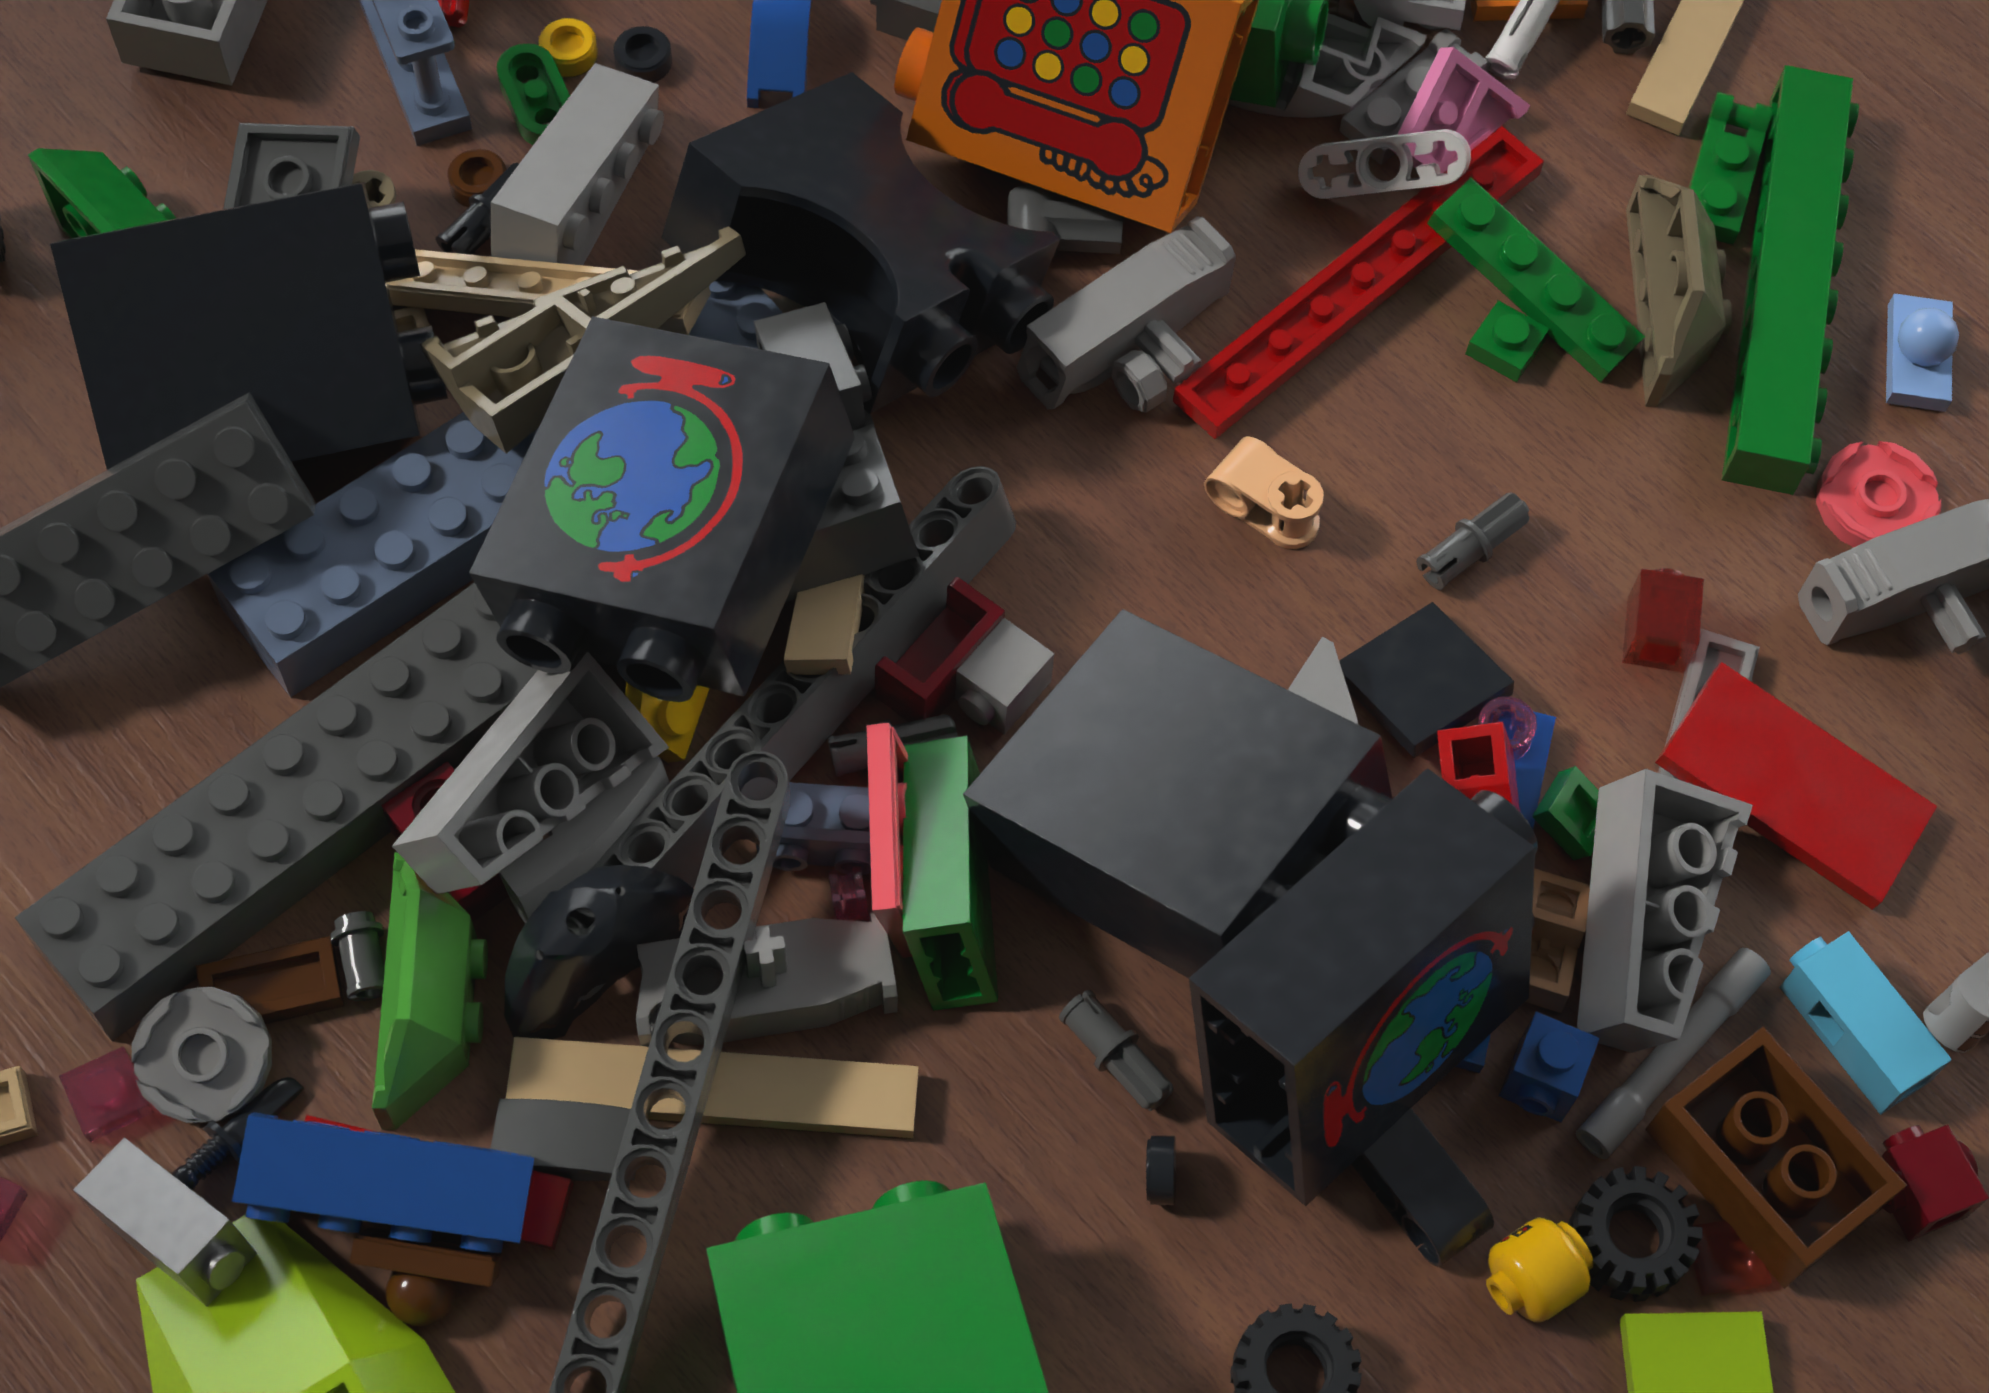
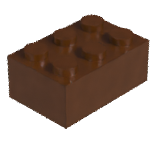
(1774, 1156)

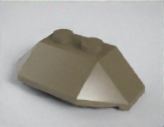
(1674, 284)

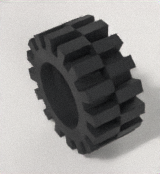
(1665, 1209)

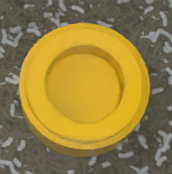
(571, 45)

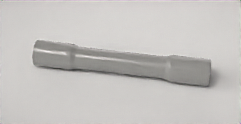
(1628, 1104)

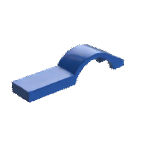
(778, 48)

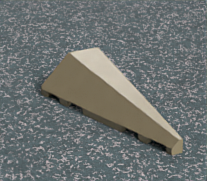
(513, 368)

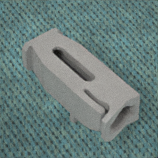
(1130, 309)
(1905, 575)
(792, 979)

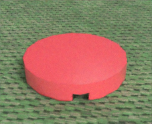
(1875, 491)

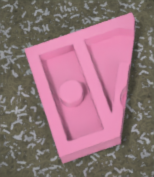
(1460, 99)

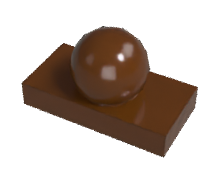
(423, 1273)

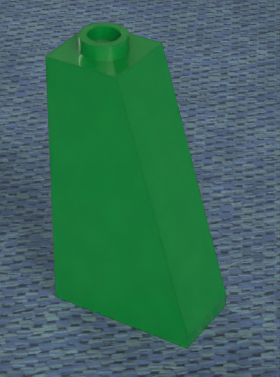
(946, 878)

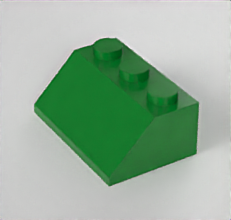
(92, 193)

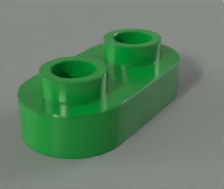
(537, 99)

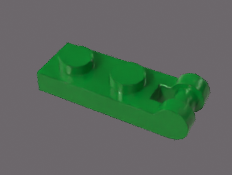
(1729, 162)

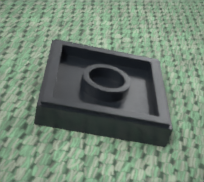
(1423, 678)

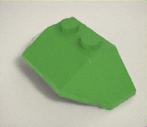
(425, 997)

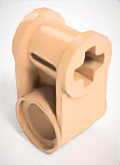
(1265, 490)

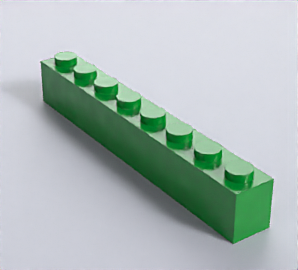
(1789, 283)

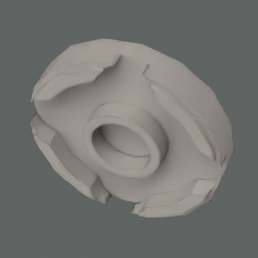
(201, 1055)

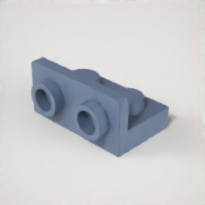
(826, 828)

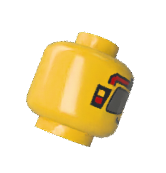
(1539, 1269)

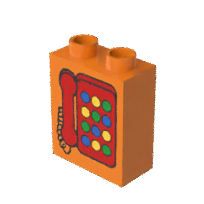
(1081, 94)

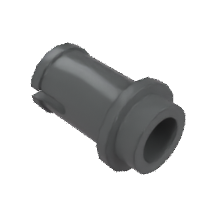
(360, 954)

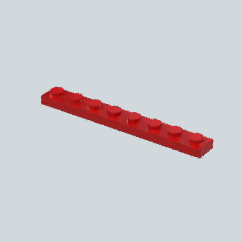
(1343, 292)

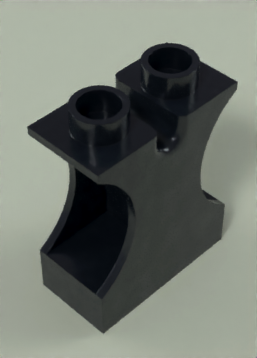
(852, 223)

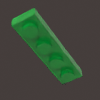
(1535, 279)

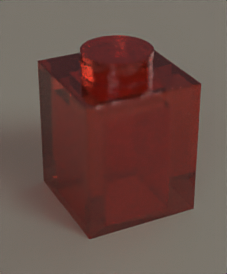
(1663, 620)

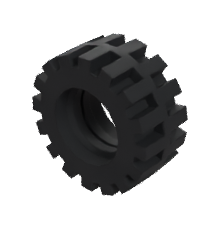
(1299, 1328)

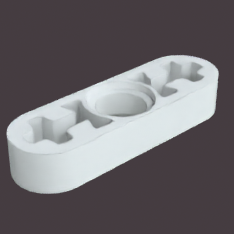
(1343, 184)

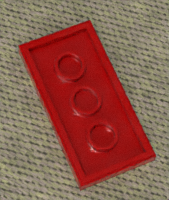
(1803, 785)

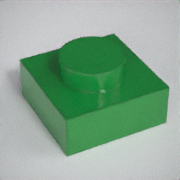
(1507, 341)
(1570, 812)

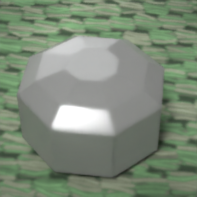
(1139, 381)

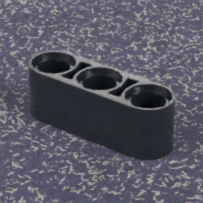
(1424, 1190)

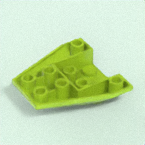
(281, 1329)

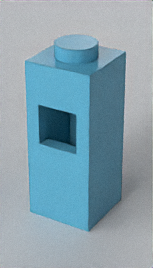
(1863, 1020)

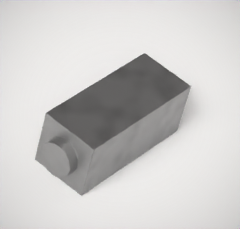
(166, 1221)

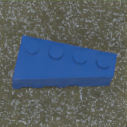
(382, 1180)

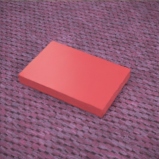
(886, 815)

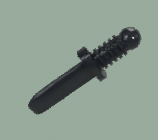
(229, 1138)

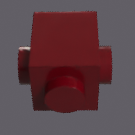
(1938, 1180)

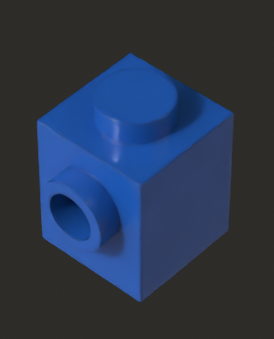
(1549, 1067)

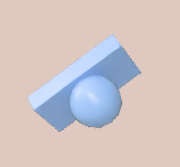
(1920, 352)

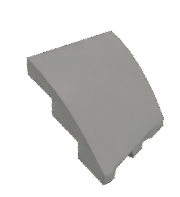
(1347, 70)

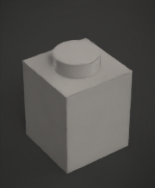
(1003, 677)

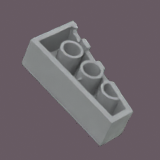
(576, 170)
(527, 774)
(1651, 903)

